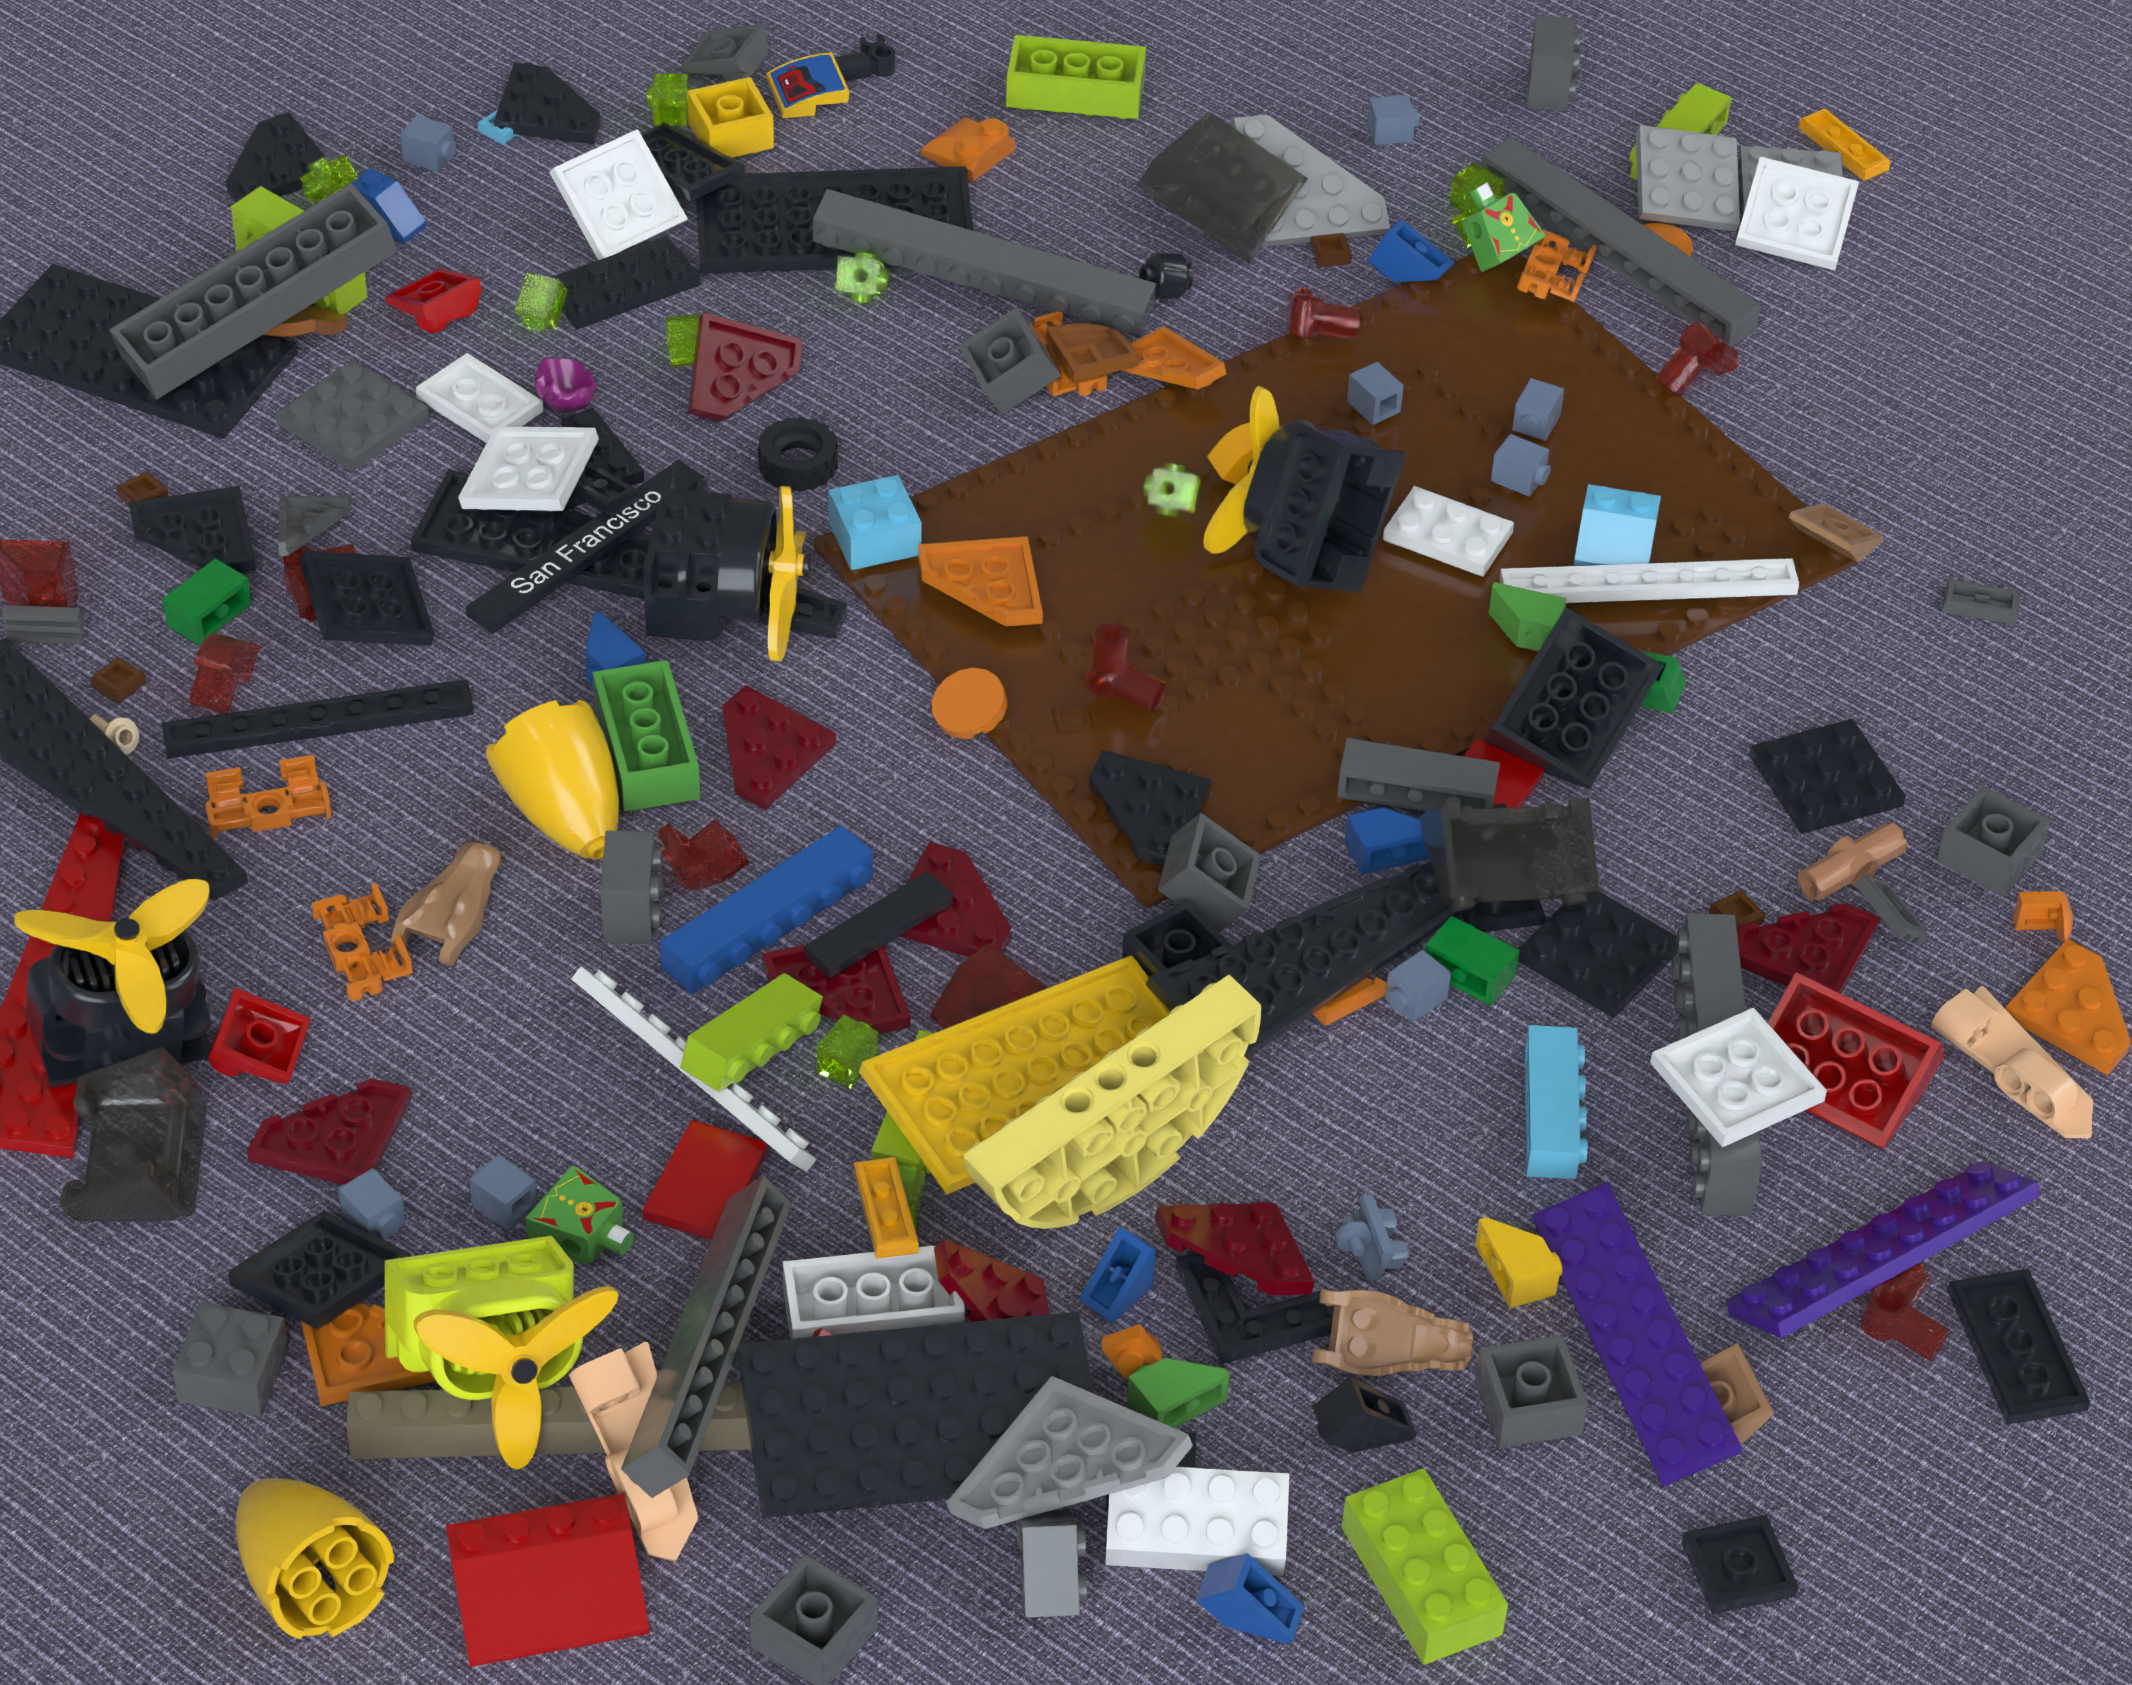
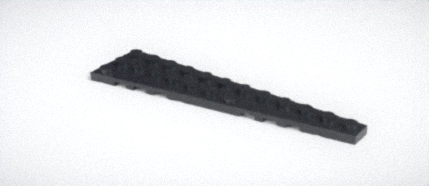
(516, 537)
(85, 769)
(1318, 953)

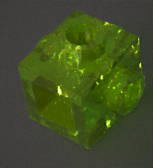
(669, 99)
(327, 178)
(851, 269)
(1185, 491)

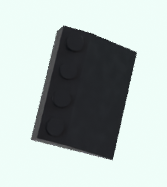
(1574, 700)

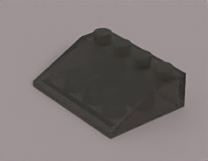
(1223, 185)

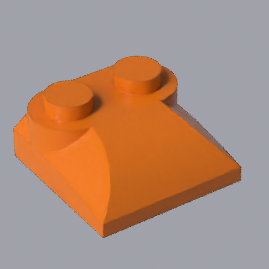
(971, 145)

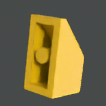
(1518, 1262)

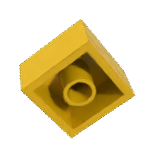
(731, 117)

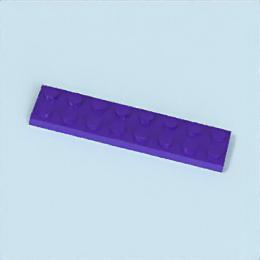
(1881, 1249)
(1637, 1335)

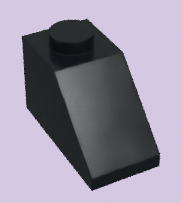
(1362, 1418)

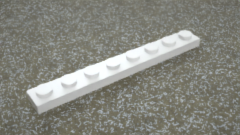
(1659, 580)
(733, 1098)

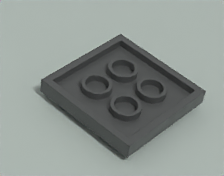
(352, 415)

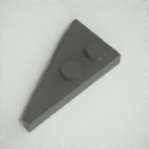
(306, 517)

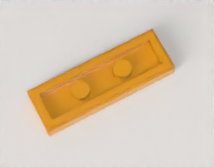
(1837, 137)
(886, 1208)

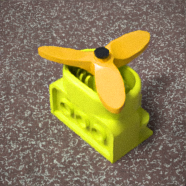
(493, 1327)

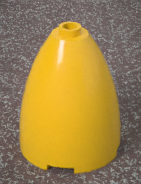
(560, 775)
(286, 1531)

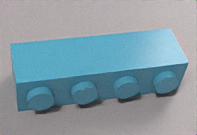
(1553, 1102)

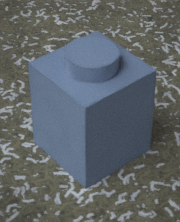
(1392, 119)
(427, 143)
(1375, 393)
(1538, 409)
(1520, 465)
(1417, 986)
(503, 1192)
(372, 1205)

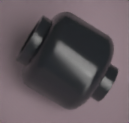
(1169, 273)

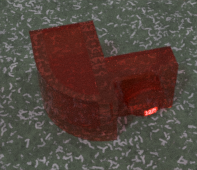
(220, 665)
(705, 858)

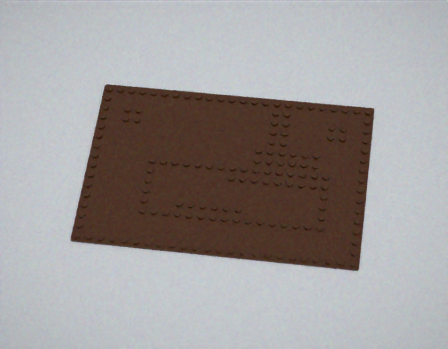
(1284, 673)

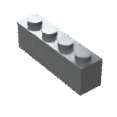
(1414, 777)

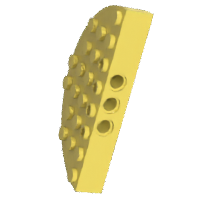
(1122, 1117)

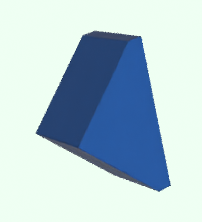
(1120, 1276)

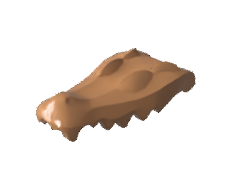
(453, 903)
(1385, 1336)

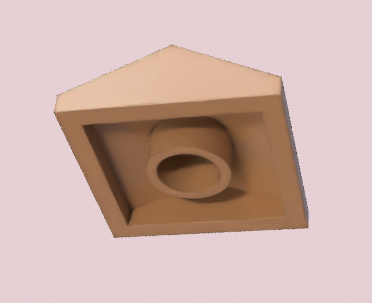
(1836, 530)
(1737, 1391)

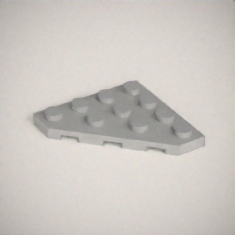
(1330, 198)
(1064, 1453)

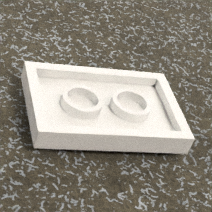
(478, 397)
(1448, 531)

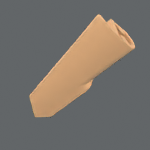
(2019, 1064)
(614, 1396)

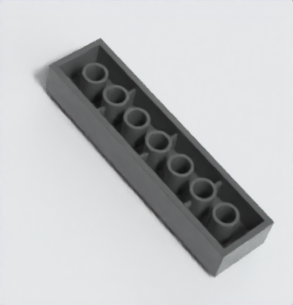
(253, 290)
(1707, 995)

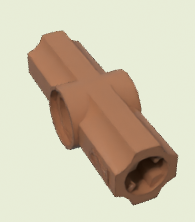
(1851, 860)

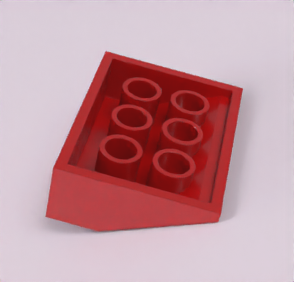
(1861, 1057)
(547, 1579)

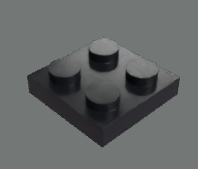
(1739, 1564)

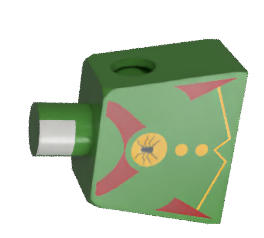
(1499, 227)
(580, 1218)

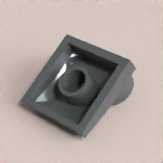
(728, 53)

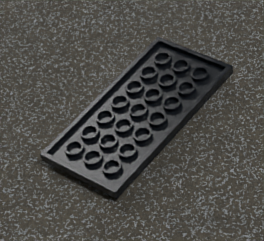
(769, 217)
(65, 337)
(894, 1408)

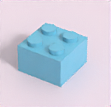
(874, 522)

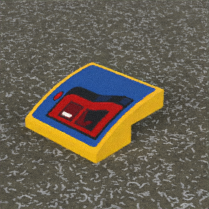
(807, 83)

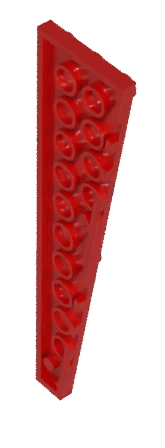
(30, 1111)

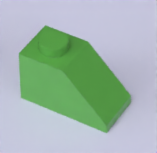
(1525, 614)
(1176, 1390)

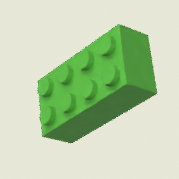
(646, 735)

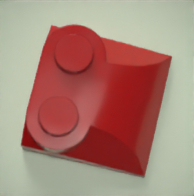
(438, 298)
(257, 1038)

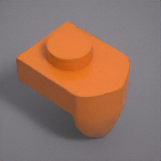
(2044, 912)
(1131, 1349)

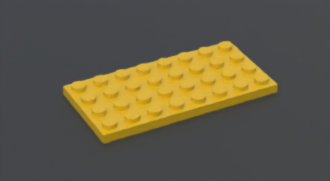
(1001, 1063)

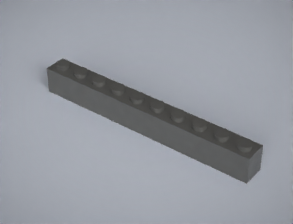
(1623, 243)
(984, 262)
(706, 1338)

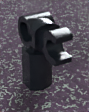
(874, 59)

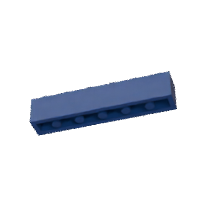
(766, 909)

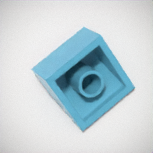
(1616, 527)

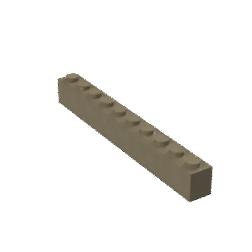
(447, 1426)

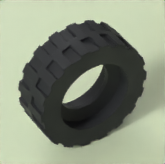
(798, 433)

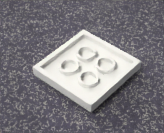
(618, 195)
(1797, 213)
(528, 468)
(1738, 1077)

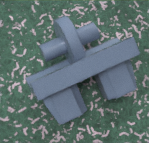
(1368, 1236)

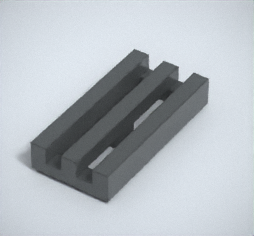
(1981, 601)
(43, 624)
(1892, 909)

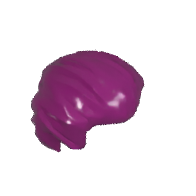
(564, 384)

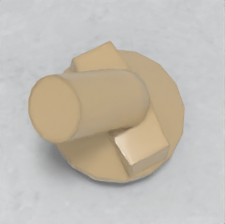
(120, 731)

